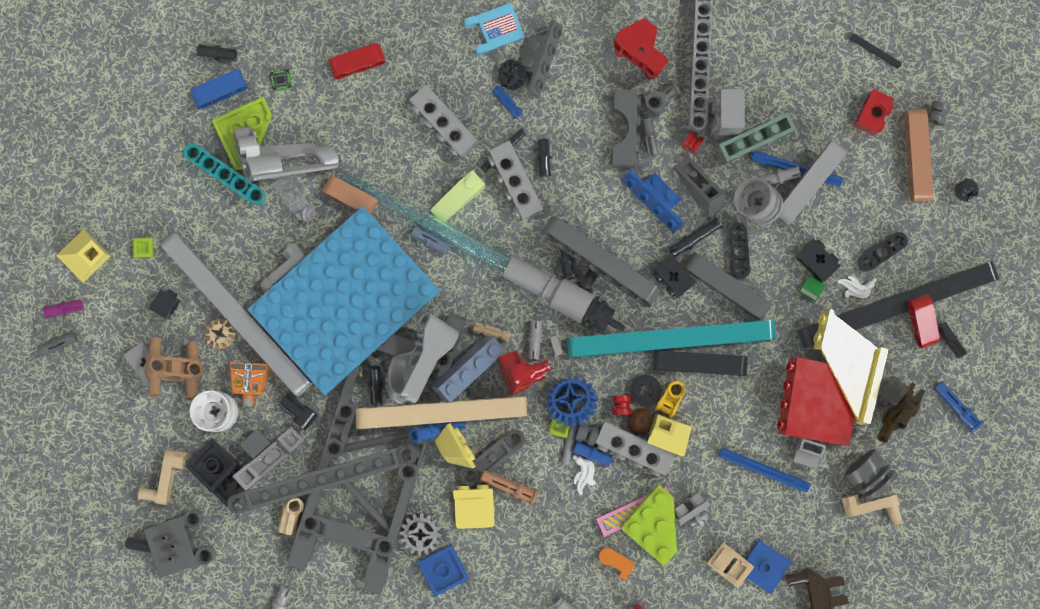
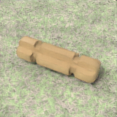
(492, 331)

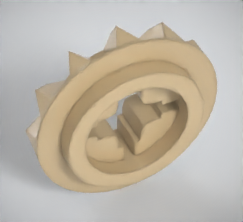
(222, 342)

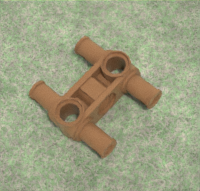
(173, 369)

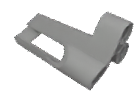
(265, 161)

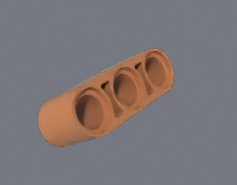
(349, 194)

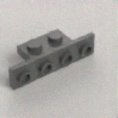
(539, 56)

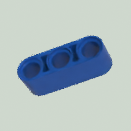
(218, 89)

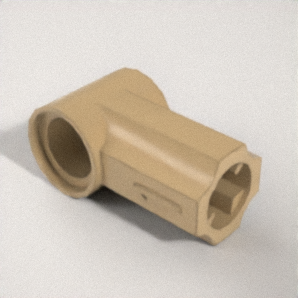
(290, 516)

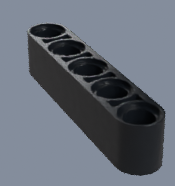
(700, 363)

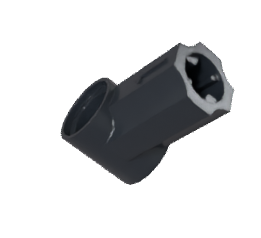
(301, 414)

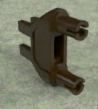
(900, 415)
(819, 588)

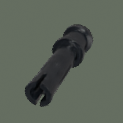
(568, 265)

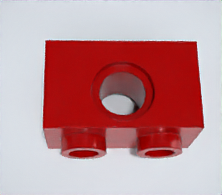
(865, 119)

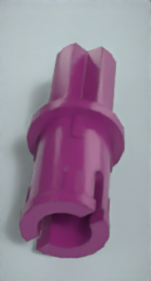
(63, 308)

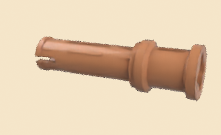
(517, 490)

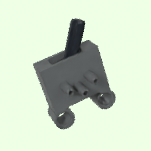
(173, 544)

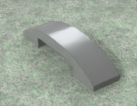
(268, 459)

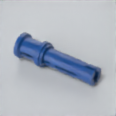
(964, 413)
(430, 431)

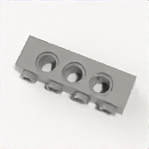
(427, 97)
(506, 152)
(663, 457)

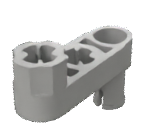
(294, 256)

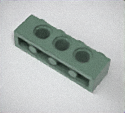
(756, 138)

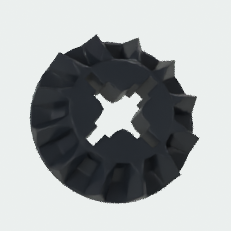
(517, 69)
(635, 389)

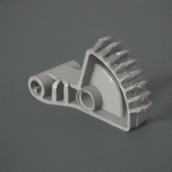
(418, 364)

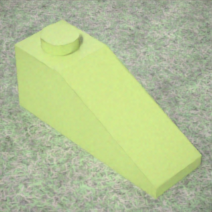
(458, 196)

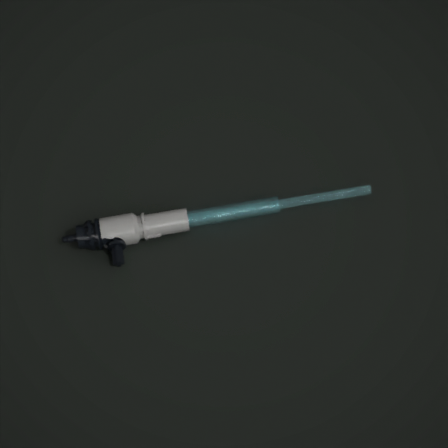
(562, 295)

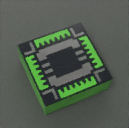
(281, 80)

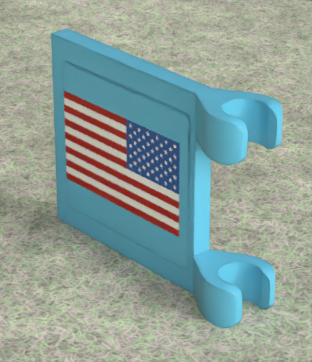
(498, 27)

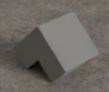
(808, 453)

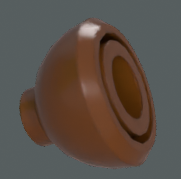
(640, 421)

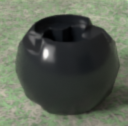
(966, 189)

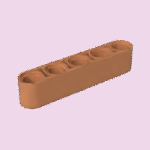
(918, 155)

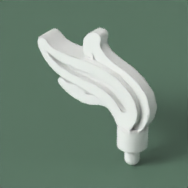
(855, 288)
(585, 475)

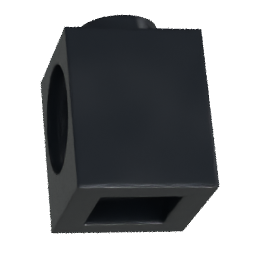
(165, 303)

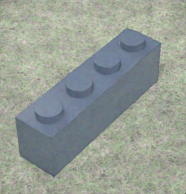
(467, 369)

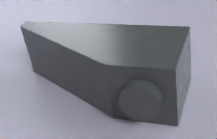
(701, 187)

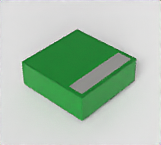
(811, 288)

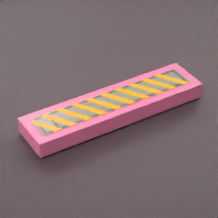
(613, 520)

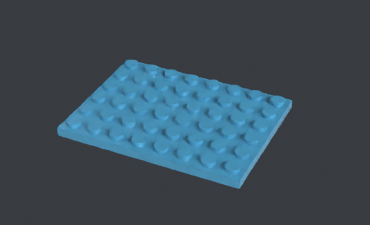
(344, 300)

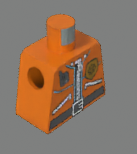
(248, 380)

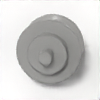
(307, 214)

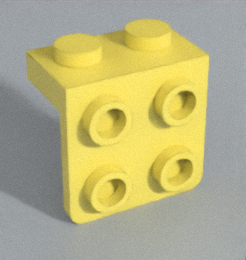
(474, 507)

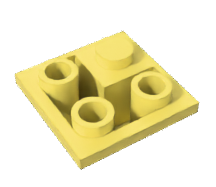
(83, 255)
(669, 434)
(454, 447)

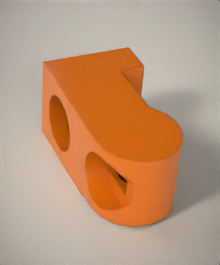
(611, 557)

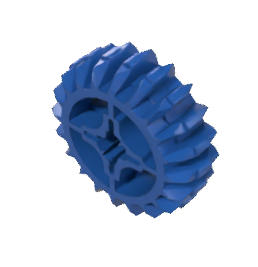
(579, 401)

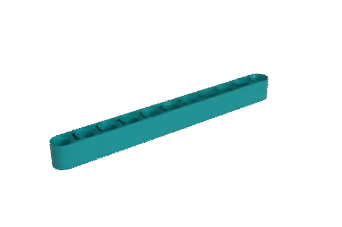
(671, 338)

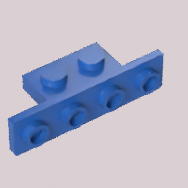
(656, 197)

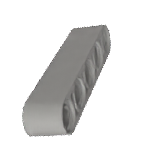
(811, 181)

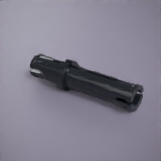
(689, 241)

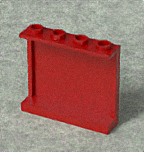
(814, 404)

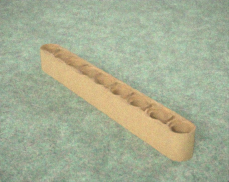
(440, 412)

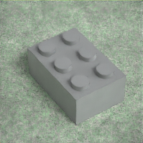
(728, 113)

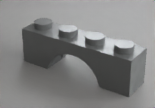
(625, 104)

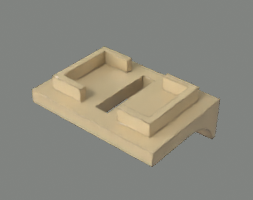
(722, 559)

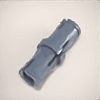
(430, 240)

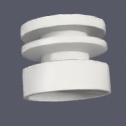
(205, 405)

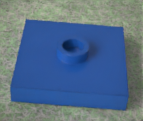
(768, 566)
(443, 570)

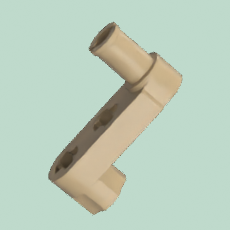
(171, 460)
(854, 507)

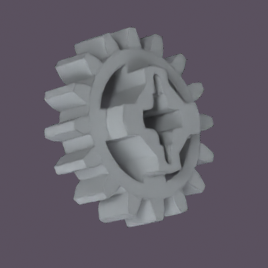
(420, 542)

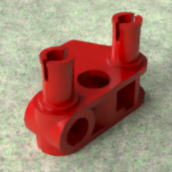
(641, 37)
(519, 374)

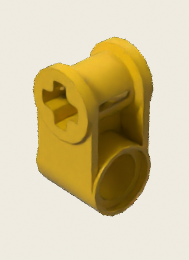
(670, 400)

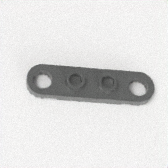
(493, 456)

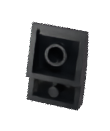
(215, 470)

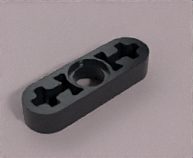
(744, 236)
(890, 239)

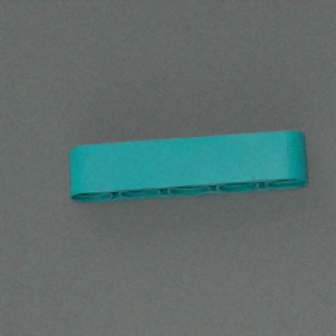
(217, 170)

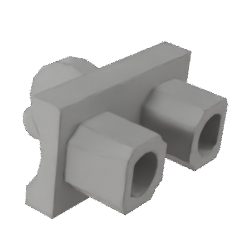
(685, 515)

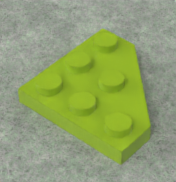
(254, 114)
(654, 525)

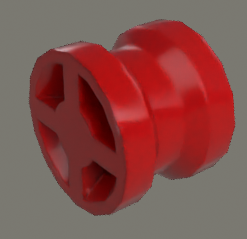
(692, 142)

